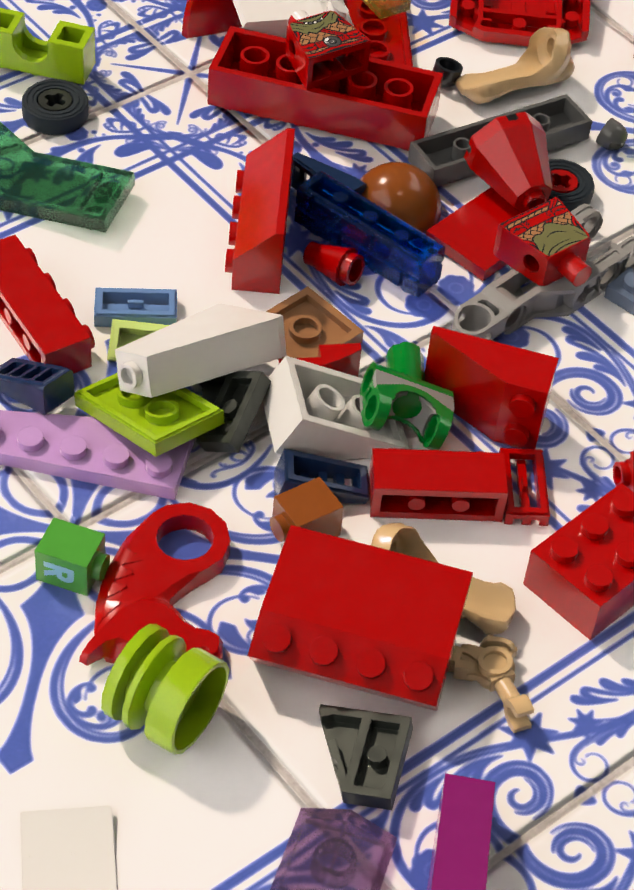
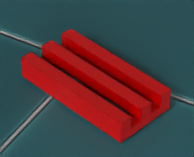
(526, 512)

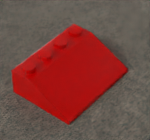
(361, 617)

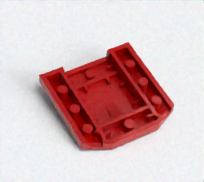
(517, 20)

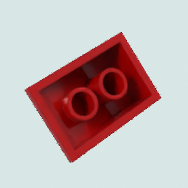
(493, 384)

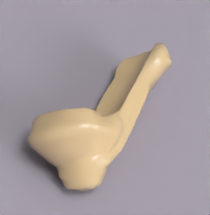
(542, 64)
(487, 604)

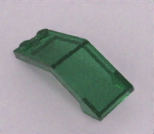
(59, 187)

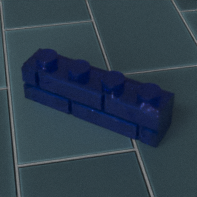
(384, 240)

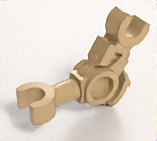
(494, 669)

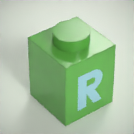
(71, 557)

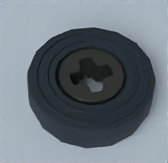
(55, 107)

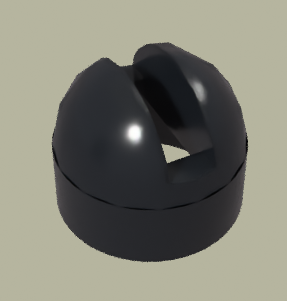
(450, 68)

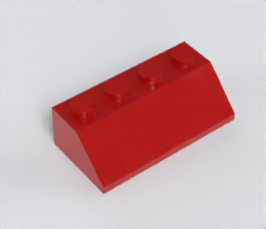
(261, 216)

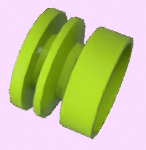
(165, 688)

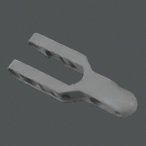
(505, 308)

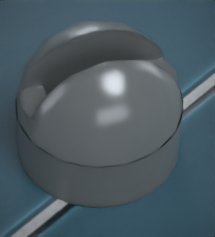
(612, 135)

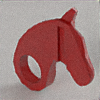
(147, 583)

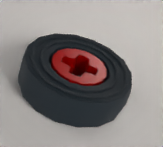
(572, 183)

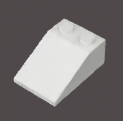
(273, 15)
(320, 413)

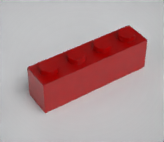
(37, 313)

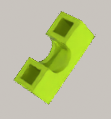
(65, 56)

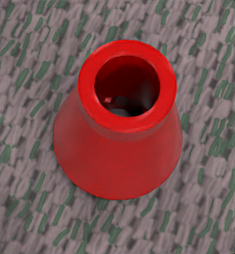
(336, 262)

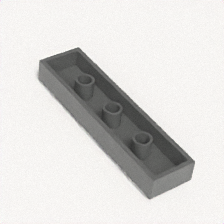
(443, 153)

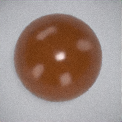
(404, 193)

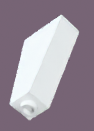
(200, 349)

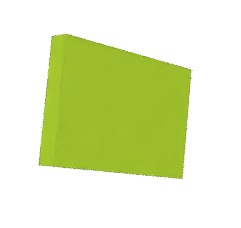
(150, 423)

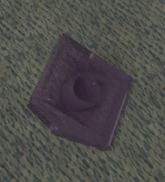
(334, 852)

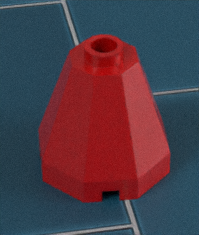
(513, 160)

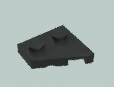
(240, 398)
(366, 753)

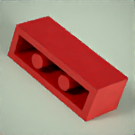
(437, 484)

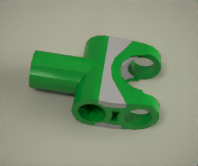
(405, 396)

